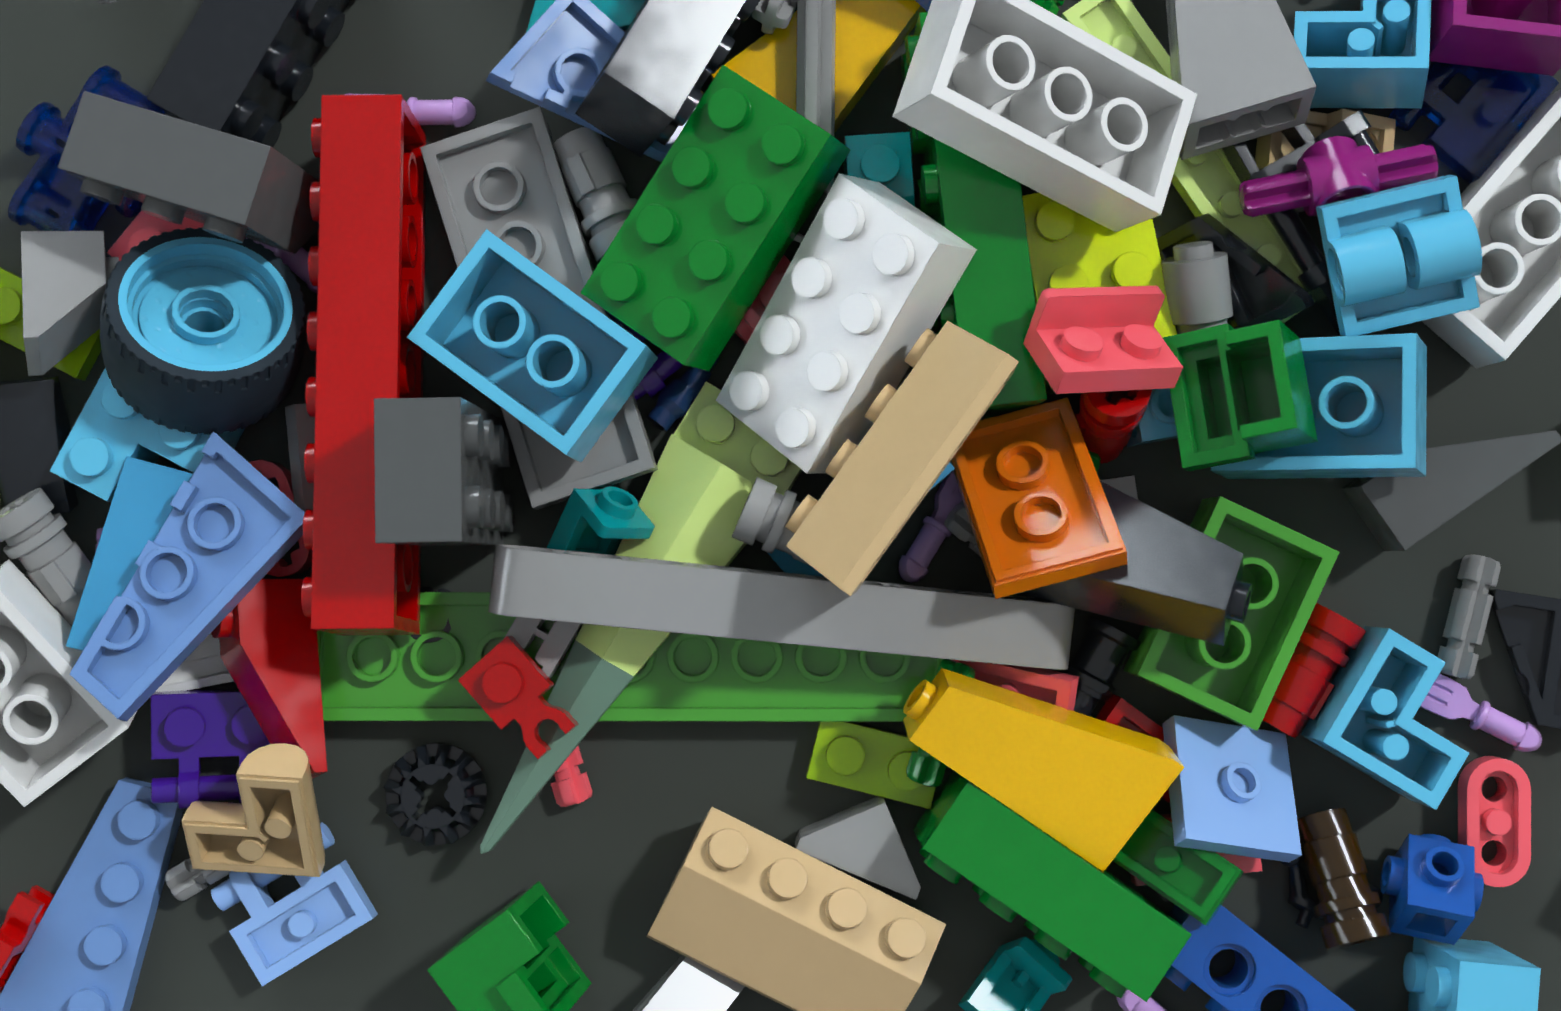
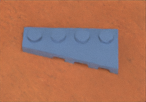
(206, 558)
(103, 913)

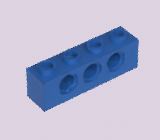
(1256, 971)

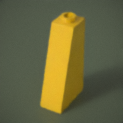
(865, 41)
(1047, 763)

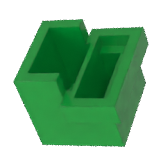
(1239, 393)
(513, 961)

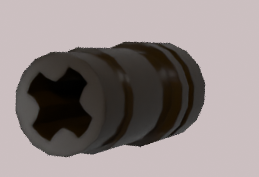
(1340, 880)

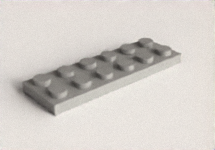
(514, 187)

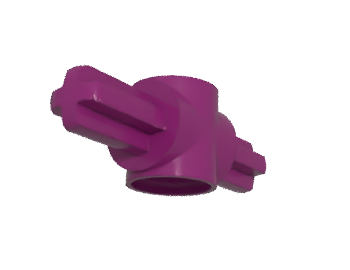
(1336, 172)

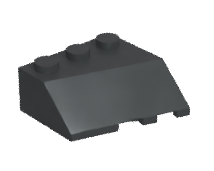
(189, 172)

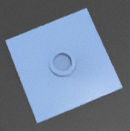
(1232, 790)

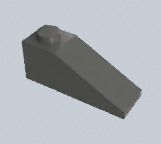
(1457, 475)

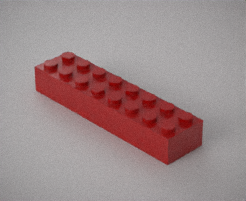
(366, 306)

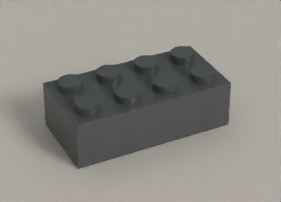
(440, 473)

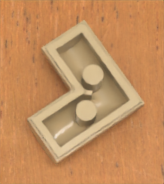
(272, 827)

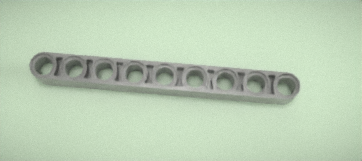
(778, 607)

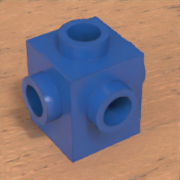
(1432, 888)

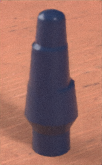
(678, 397)

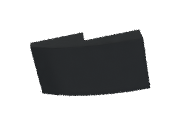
(31, 437)

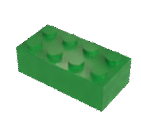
(715, 220)
(1061, 895)

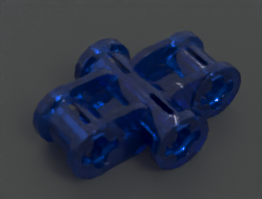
(53, 187)

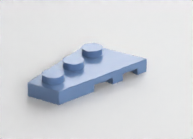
(562, 60)

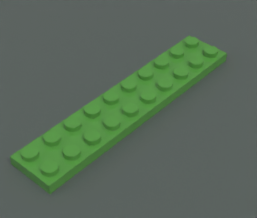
(682, 681)

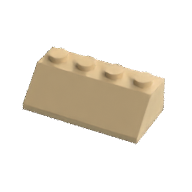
(900, 455)
(792, 924)

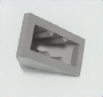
(864, 844)

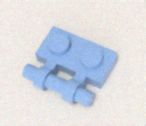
(298, 924)

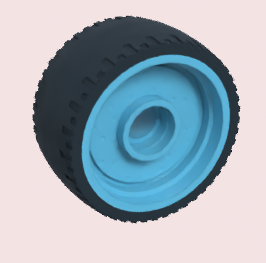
(202, 331)

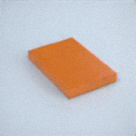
(1036, 500)

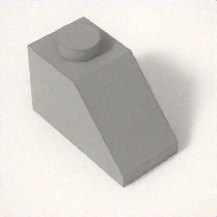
(61, 292)

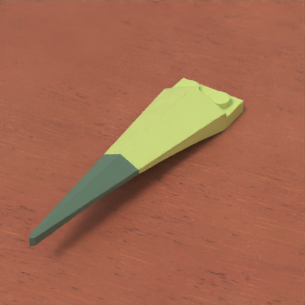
(694, 511)

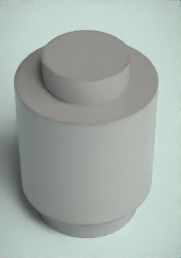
(1197, 286)

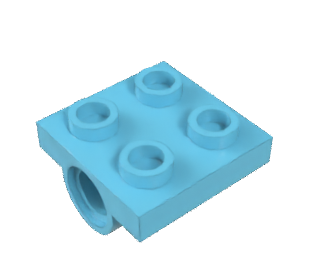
(1400, 255)

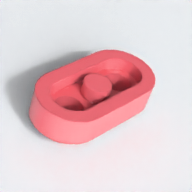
(1499, 818)

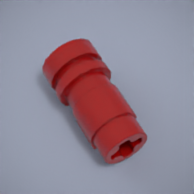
(1109, 419)
(1311, 667)

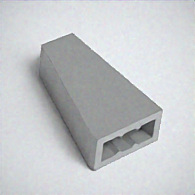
(1241, 68)

